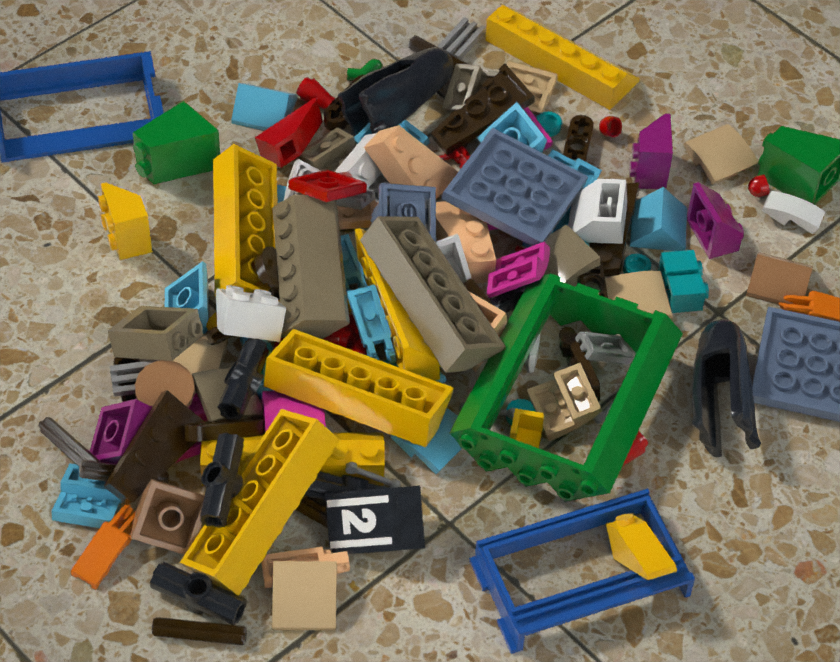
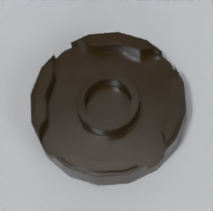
(267, 269)

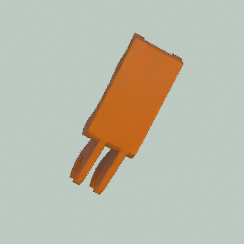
(814, 304)
(105, 548)

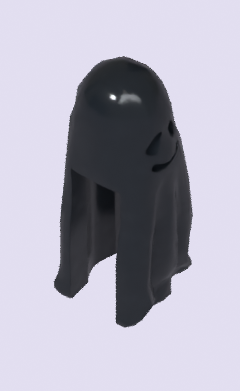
(395, 91)
(718, 360)

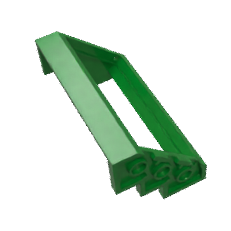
(649, 335)

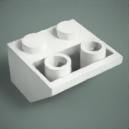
(362, 167)
(600, 211)
(249, 314)

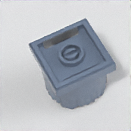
(408, 201)

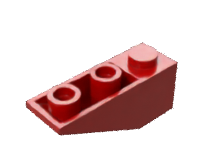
(290, 135)

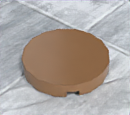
(161, 377)

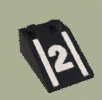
(375, 520)

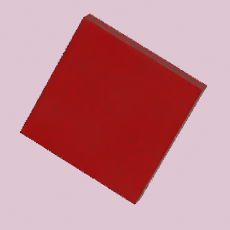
(327, 185)

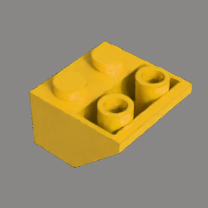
(125, 221)

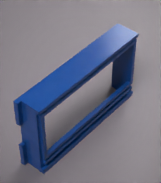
(75, 77)
(583, 600)

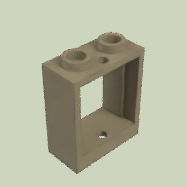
(155, 333)

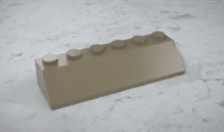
(310, 266)
(431, 293)

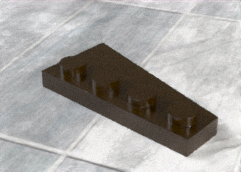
(482, 110)
(611, 253)
(153, 448)

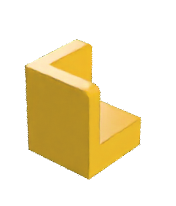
(527, 427)

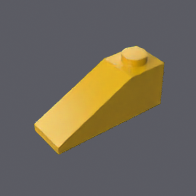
(638, 547)

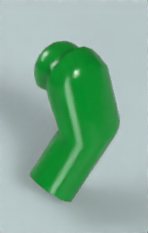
(370, 66)

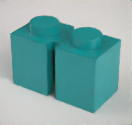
(684, 279)

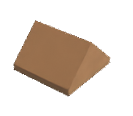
(778, 277)
(167, 517)

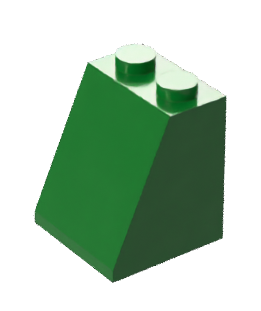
(175, 145)
(800, 163)

